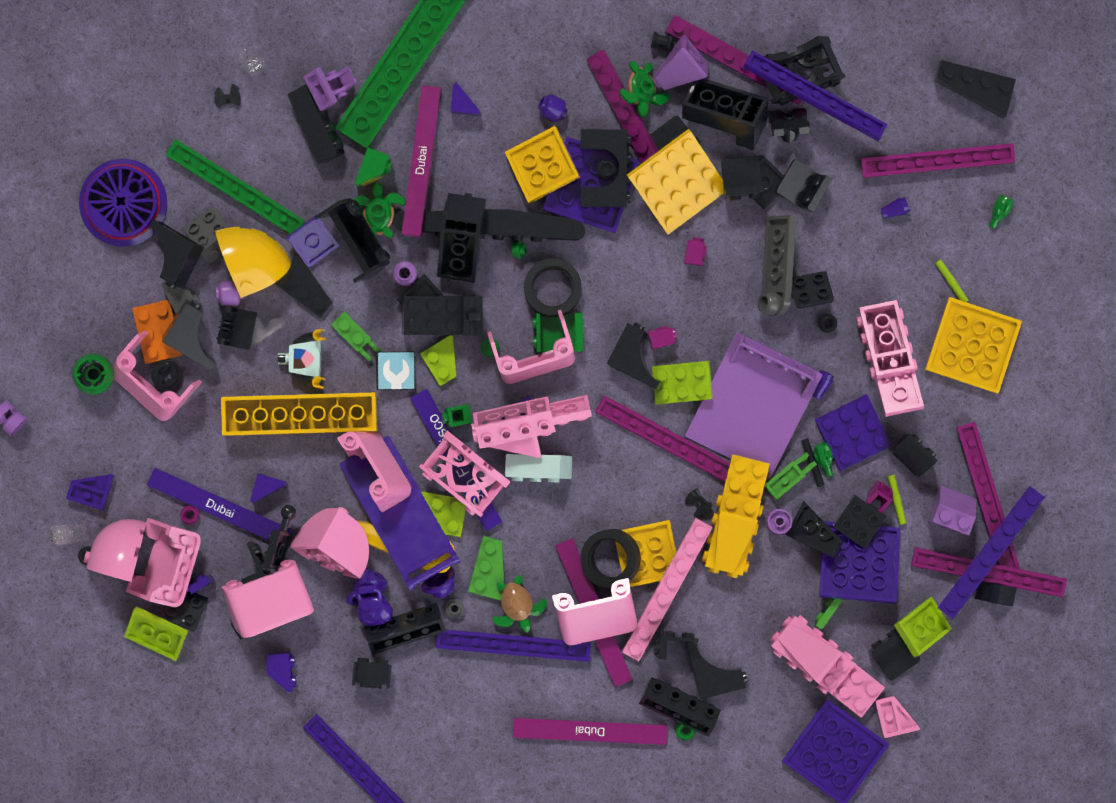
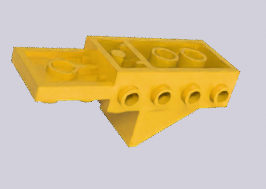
(736, 517)

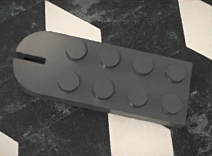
(778, 265)

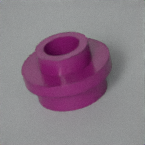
(183, 515)

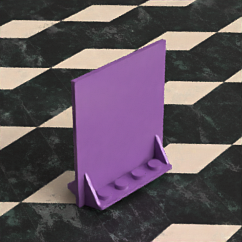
(754, 403)

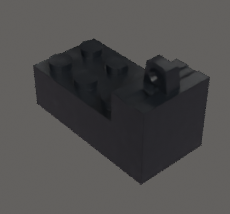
(727, 110)
(461, 237)
(442, 315)

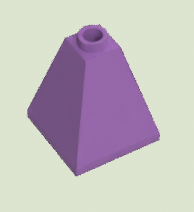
(681, 66)

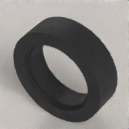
(552, 264)
(588, 562)

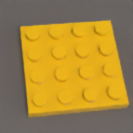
(677, 181)
(973, 345)

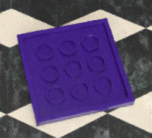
(566, 199)
(863, 572)
(835, 752)

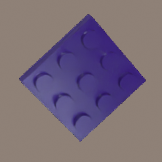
(853, 432)

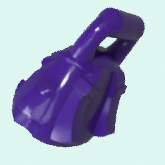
(369, 577)
(372, 609)

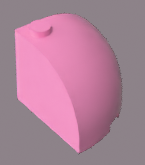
(335, 541)
(116, 549)

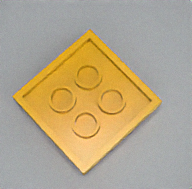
(542, 164)
(656, 551)

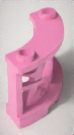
(490, 474)

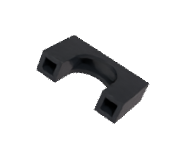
(614, 142)

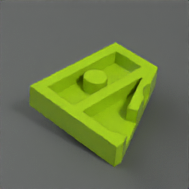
(441, 360)

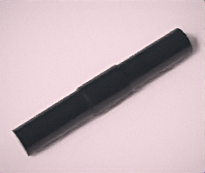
(811, 458)

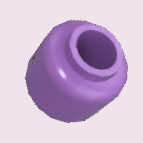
(400, 268)
(228, 294)

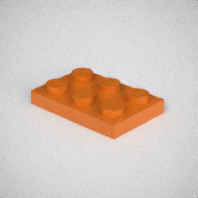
(155, 320)

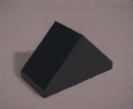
(996, 593)

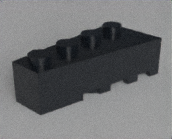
(978, 86)

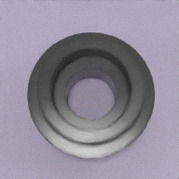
(450, 613)

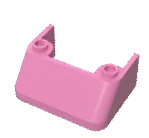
(558, 358)
(160, 405)

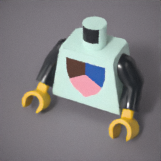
(305, 358)

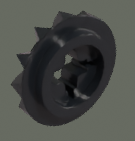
(163, 366)

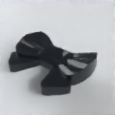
(234, 96)
(704, 506)

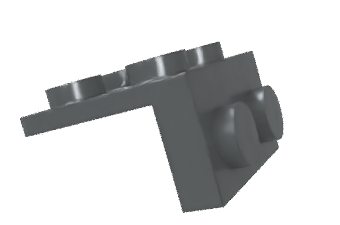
(203, 232)

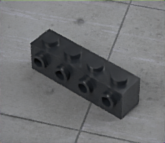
(316, 125)
(405, 629)
(680, 706)

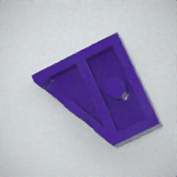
(91, 490)

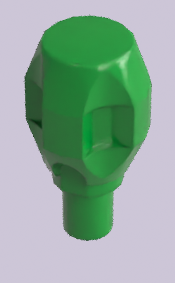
(1000, 210)
(824, 456)

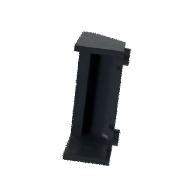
(358, 237)

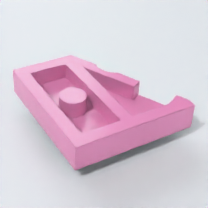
(894, 718)

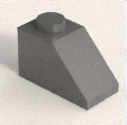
(178, 296)

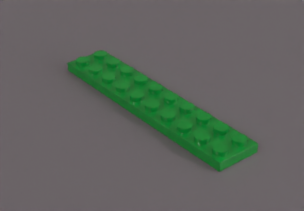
(397, 69)

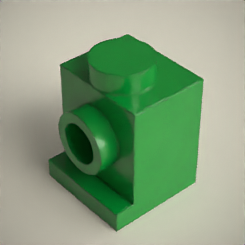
(463, 414)

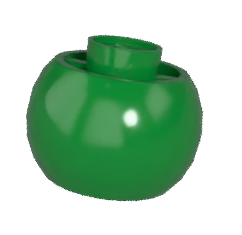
(94, 389)

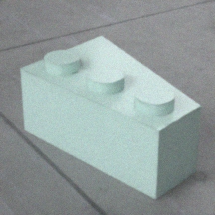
(547, 466)

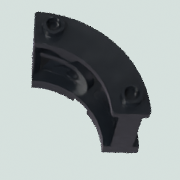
(813, 50)

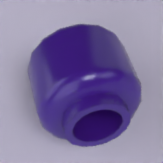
(552, 108)

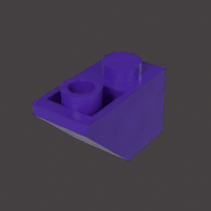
(280, 669)

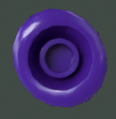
(440, 584)

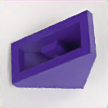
(462, 103)
(264, 486)

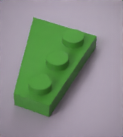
(488, 569)

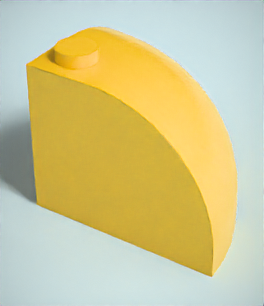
(252, 258)

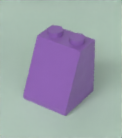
(953, 511)

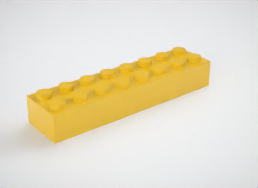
(299, 414)

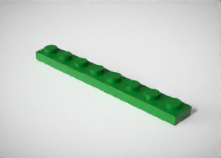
(234, 187)

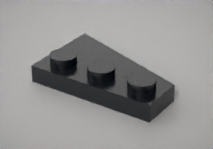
(304, 287)

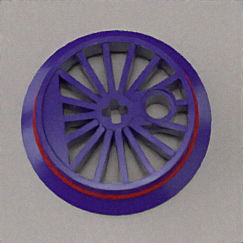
(99, 224)

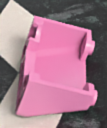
(392, 484)
(168, 565)
(268, 600)
(596, 618)

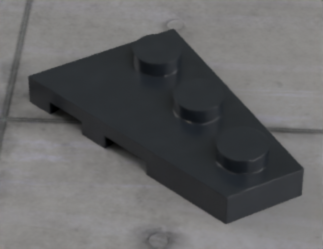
(814, 532)

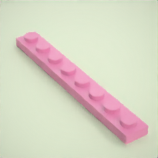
(667, 589)

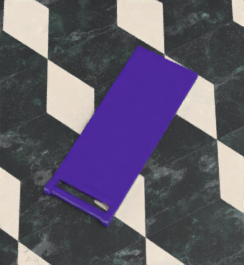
(406, 528)

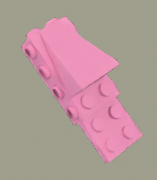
(890, 357)
(521, 433)
(825, 664)

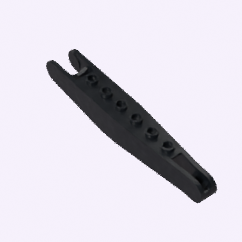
(512, 224)

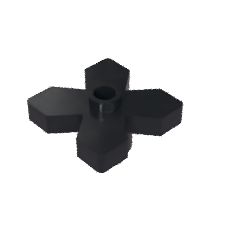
(790, 124)

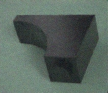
(179, 254)
(183, 334)
(629, 356)
(712, 679)

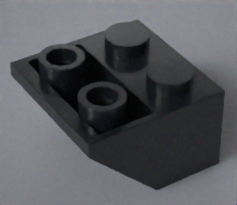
(914, 455)

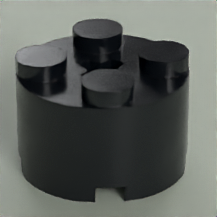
(371, 674)

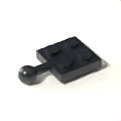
(279, 540)

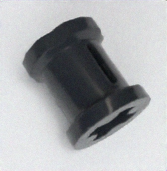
(661, 41)

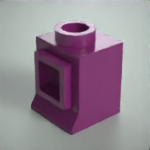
(695, 252)
(662, 337)
(882, 493)

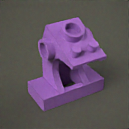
(328, 88)

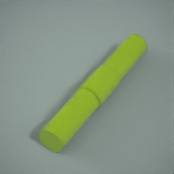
(951, 281)
(897, 500)

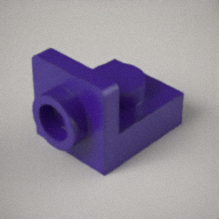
(201, 582)

